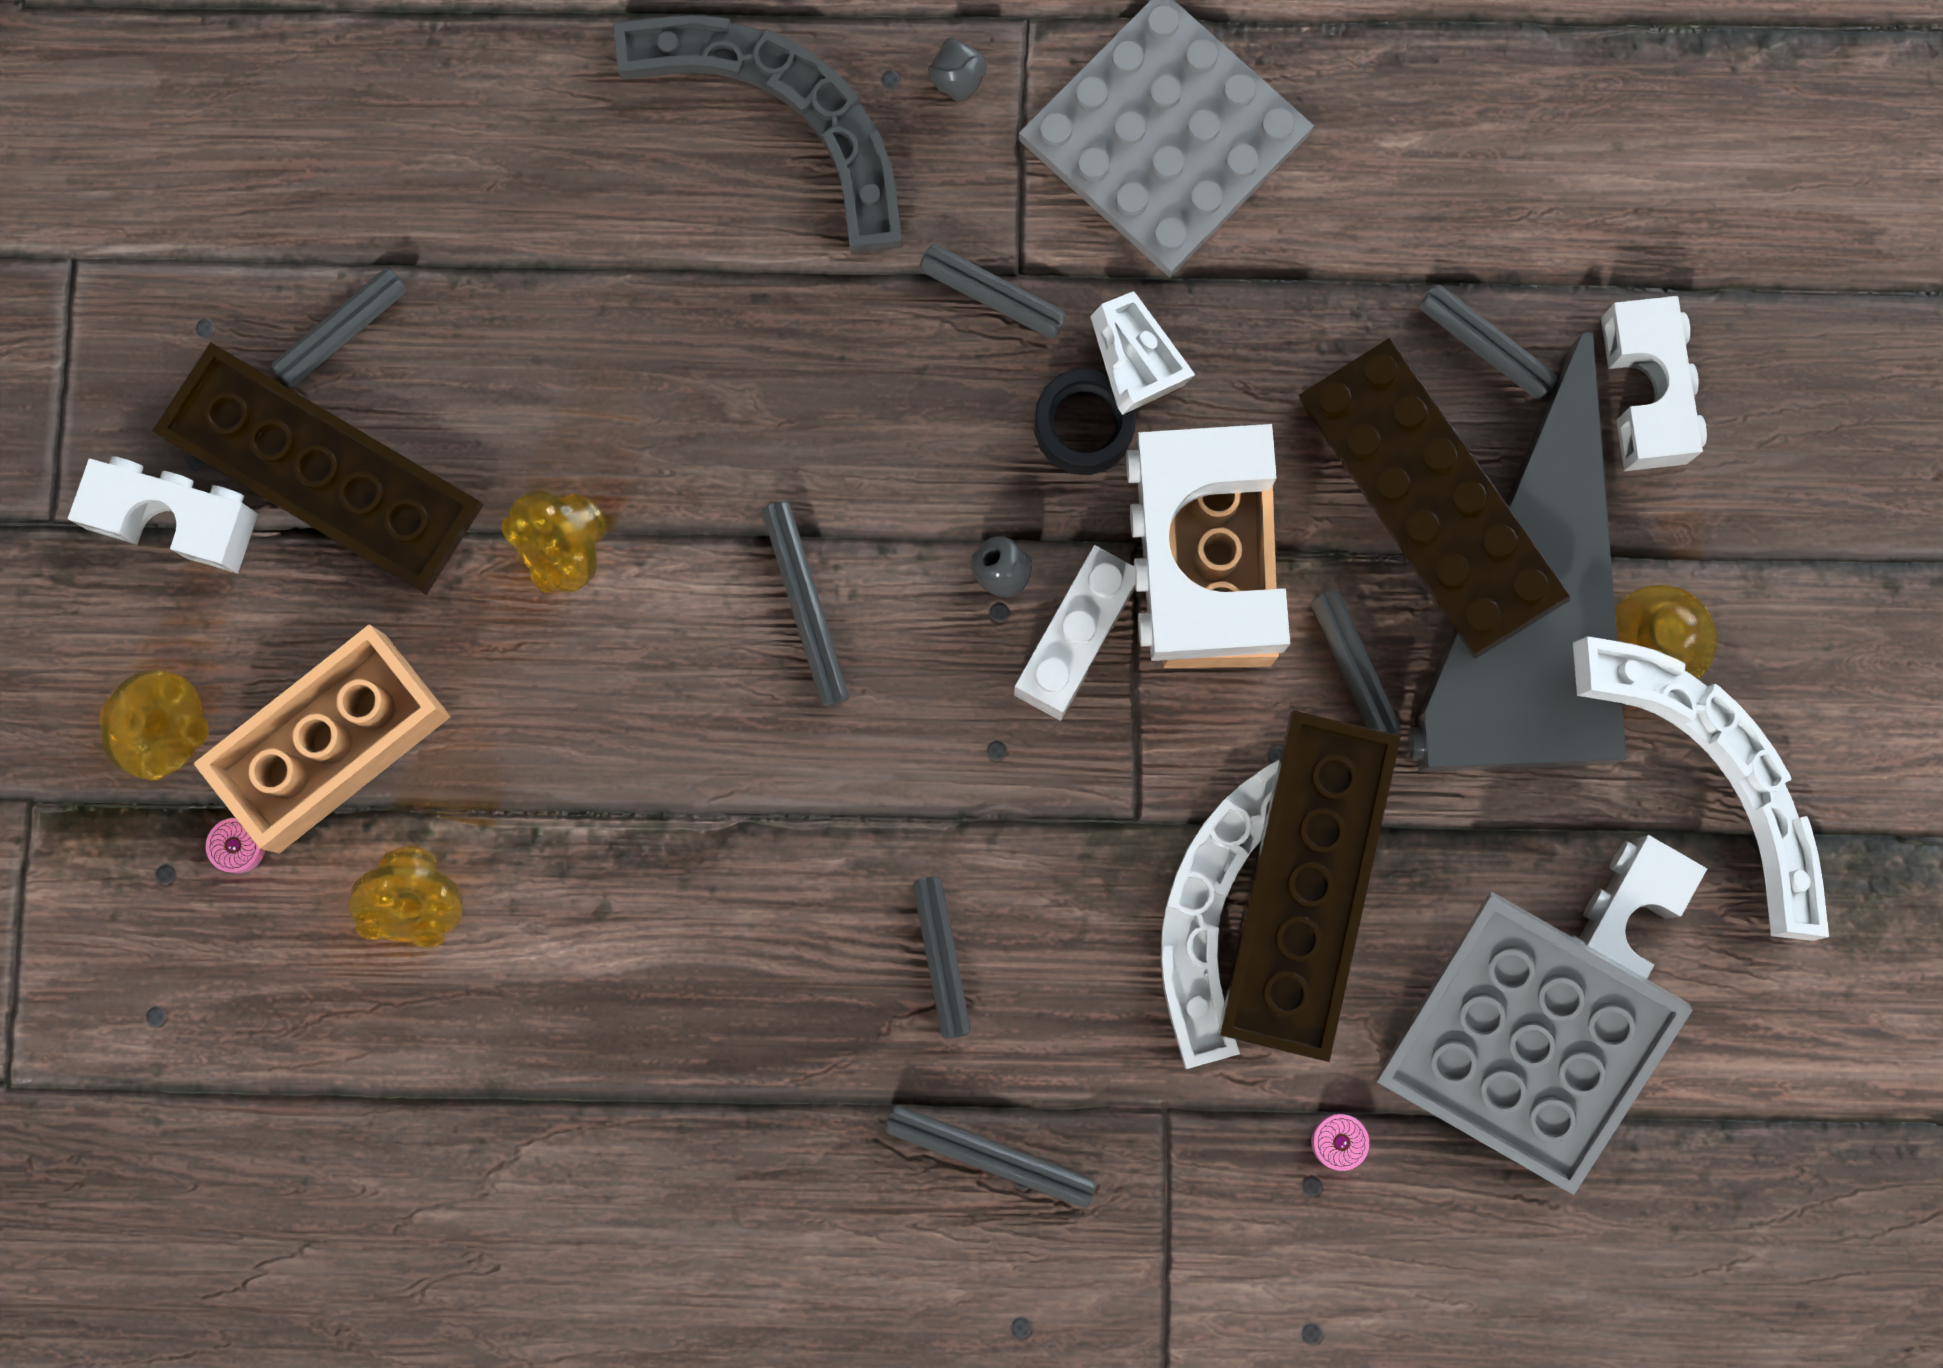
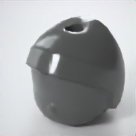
(957, 69)
(1001, 567)

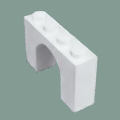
(1180, 614)

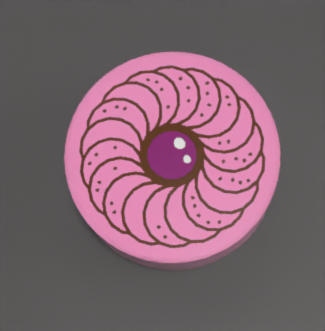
(232, 848)
(1340, 1142)

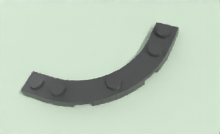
(796, 78)

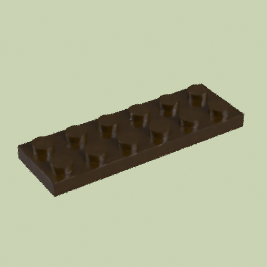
(318, 468)
(1434, 498)
(1309, 886)

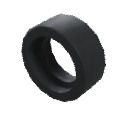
(1051, 446)

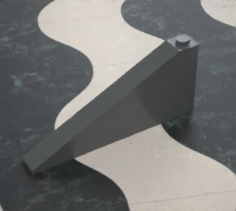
(1521, 697)

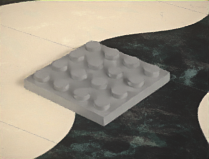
(1165, 133)
(1533, 1043)

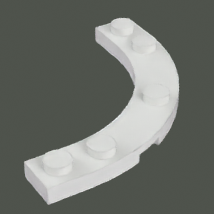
(1742, 752)
(1194, 915)

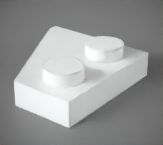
(1137, 353)

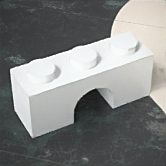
(1654, 339)
(121, 500)
(1076, 633)
(1645, 877)

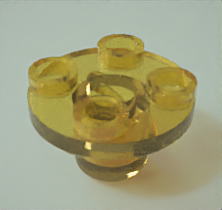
(556, 538)
(1670, 623)
(152, 724)
(406, 900)

